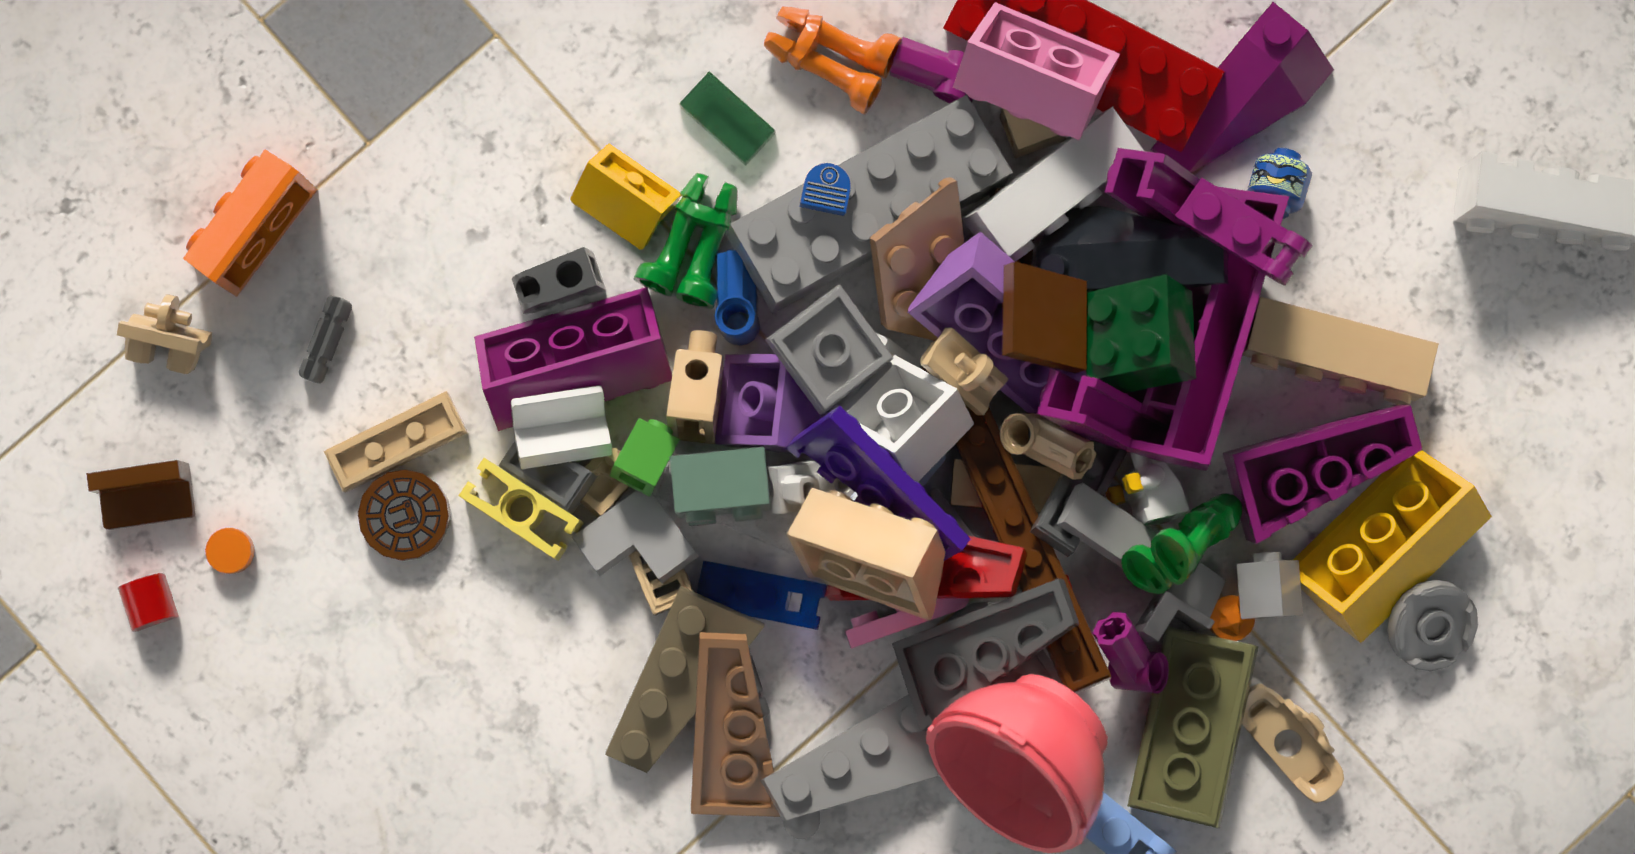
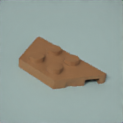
(911, 252)

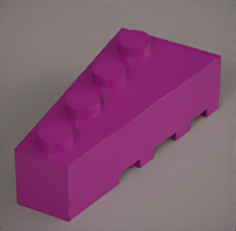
(1306, 469)

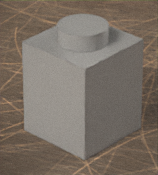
(1269, 587)

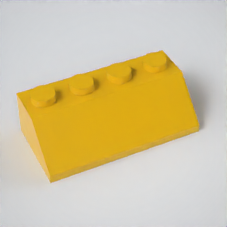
(1389, 542)

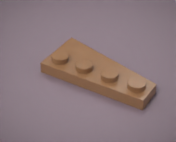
(729, 732)

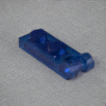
(762, 594)

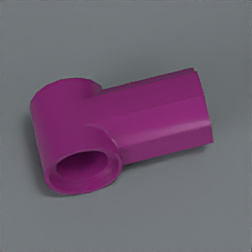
(928, 69)
(1129, 659)

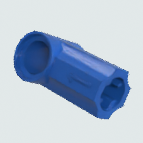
(735, 295)

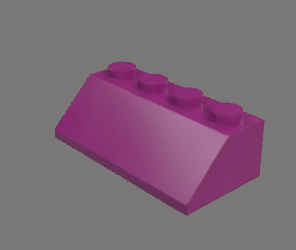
(595, 344)

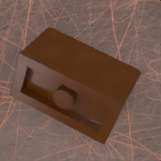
(143, 494)

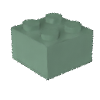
(720, 485)

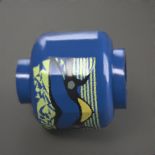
(1282, 175)

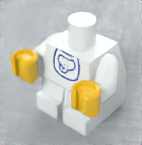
(1151, 492)

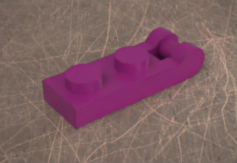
(1242, 231)

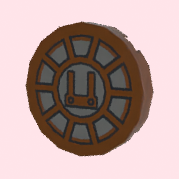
(404, 515)

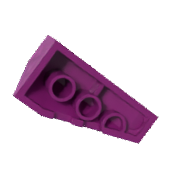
(1264, 79)

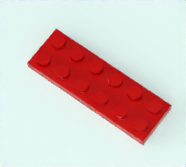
(1153, 82)

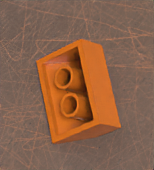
(249, 222)

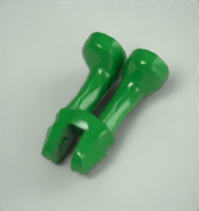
(663, 273)
(1177, 552)

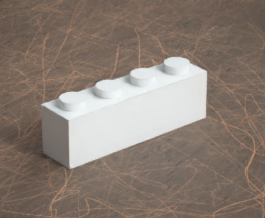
(1052, 186)

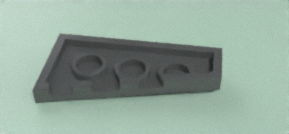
(981, 647)

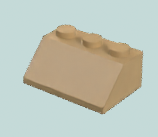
(869, 551)

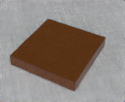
(1044, 317)

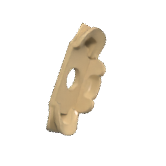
(1313, 766)

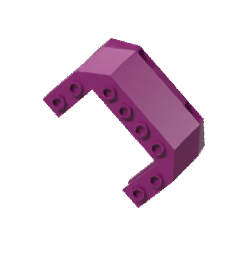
(1183, 418)

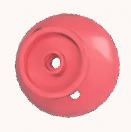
(1024, 760)

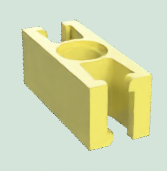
(502, 514)

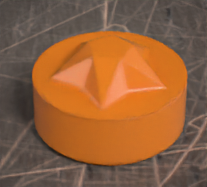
(1228, 619)

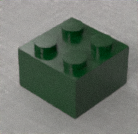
(1141, 334)

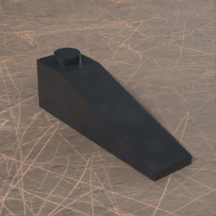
(1123, 248)

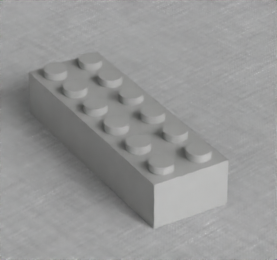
(802, 249)

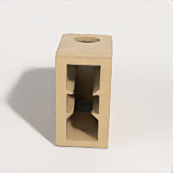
(692, 402)

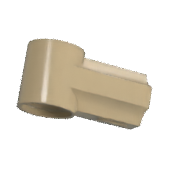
(1048, 444)

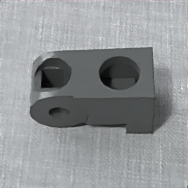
(558, 281)

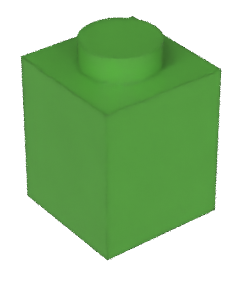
(645, 455)

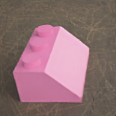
(1035, 71)

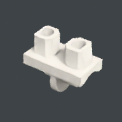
(793, 483)

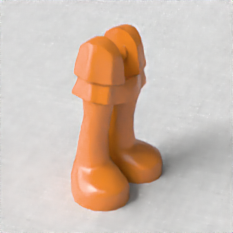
(873, 56)

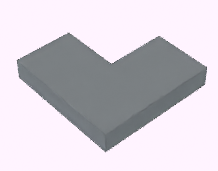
(638, 525)

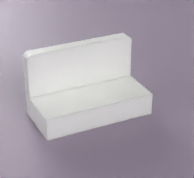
(560, 427)

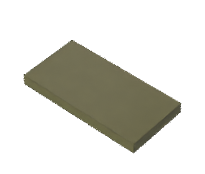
(1193, 728)

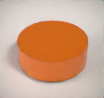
(229, 550)

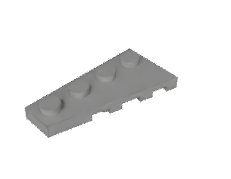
(859, 763)

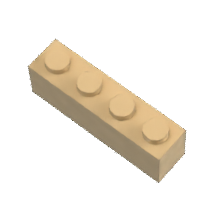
(1340, 350)

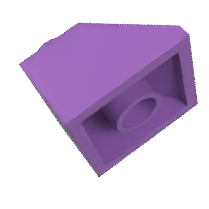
(761, 404)

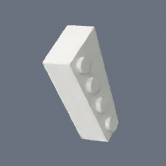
(1545, 202)

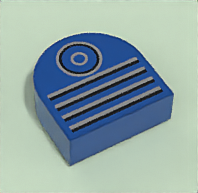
(826, 189)

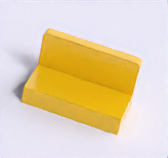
(624, 195)

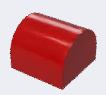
(147, 601)

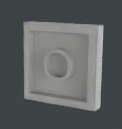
(829, 349)

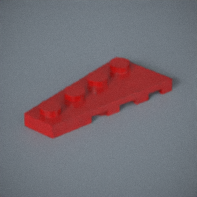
(977, 571)

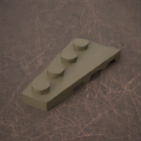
(668, 683)

